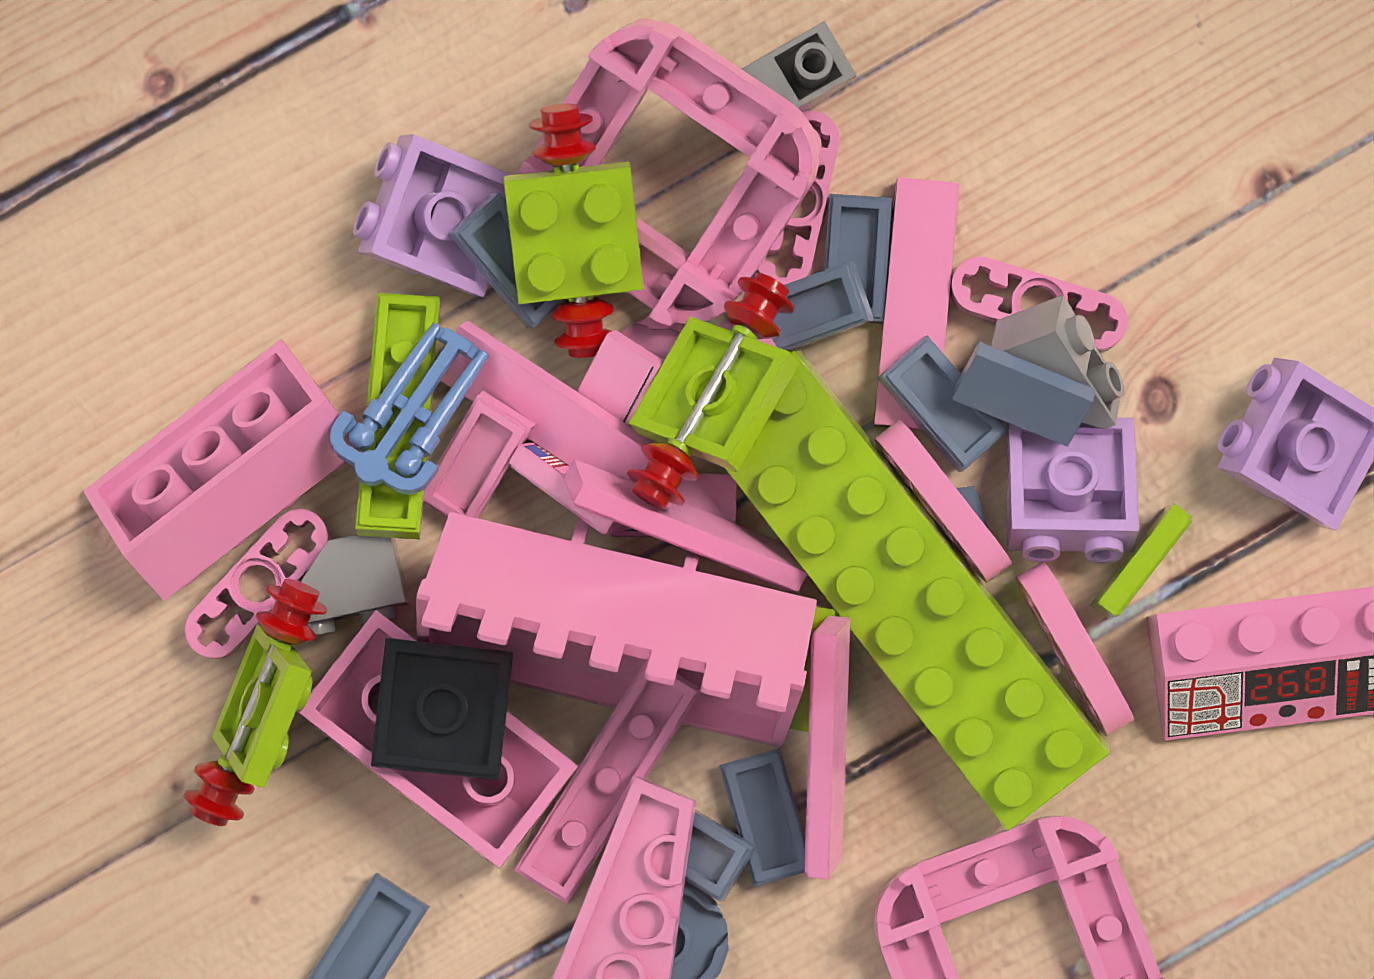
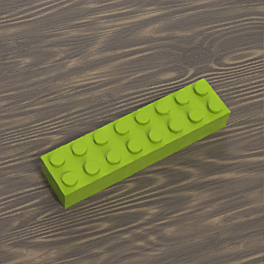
(915, 602)

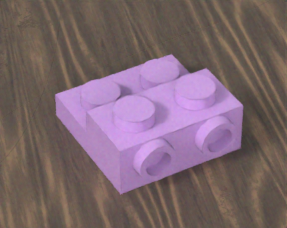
(418, 204)
(1301, 441)
(1073, 494)

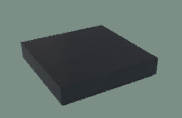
(442, 709)

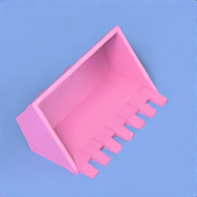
(594, 615)

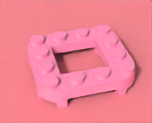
(732, 106)
(1005, 866)

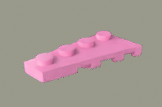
(636, 893)

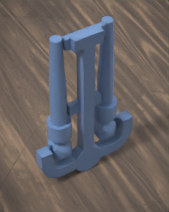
(372, 465)

